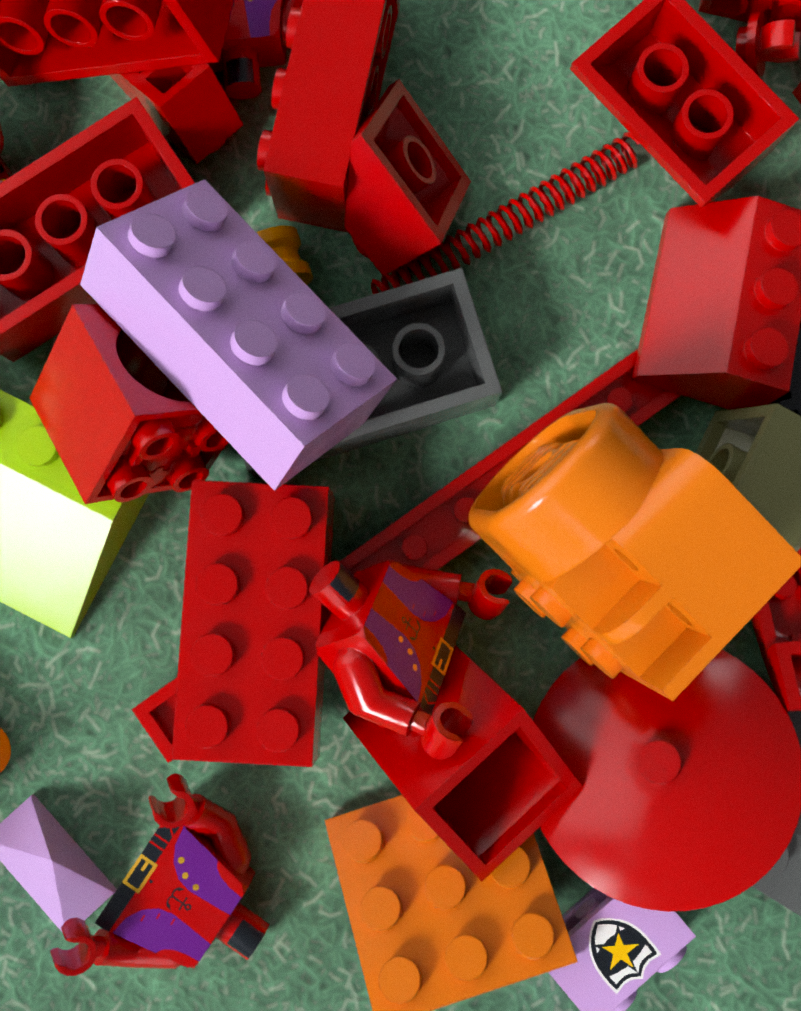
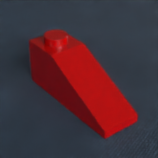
(185, 106)

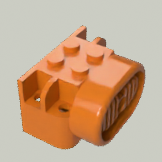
(631, 547)

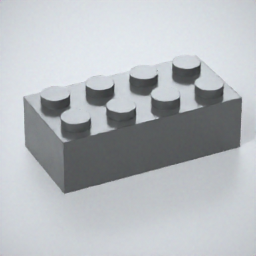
(432, 346)

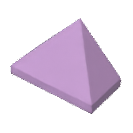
(51, 864)

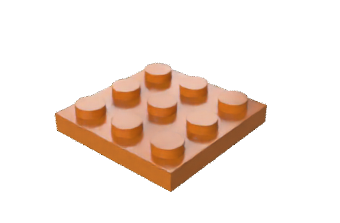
(429, 923)

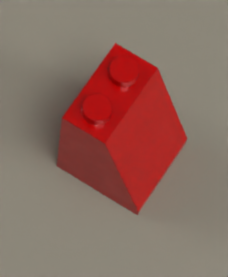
(495, 784)

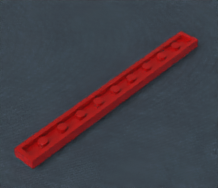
(440, 524)

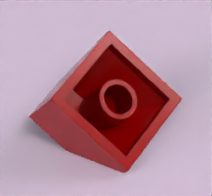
(400, 183)

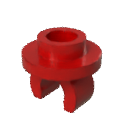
(767, 42)

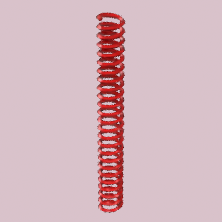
(528, 221)

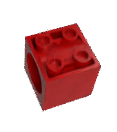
(118, 414)

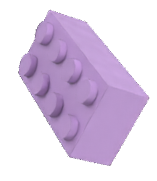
(234, 329)

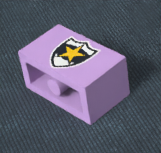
(617, 950)

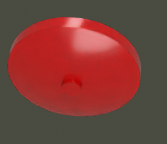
(674, 794)

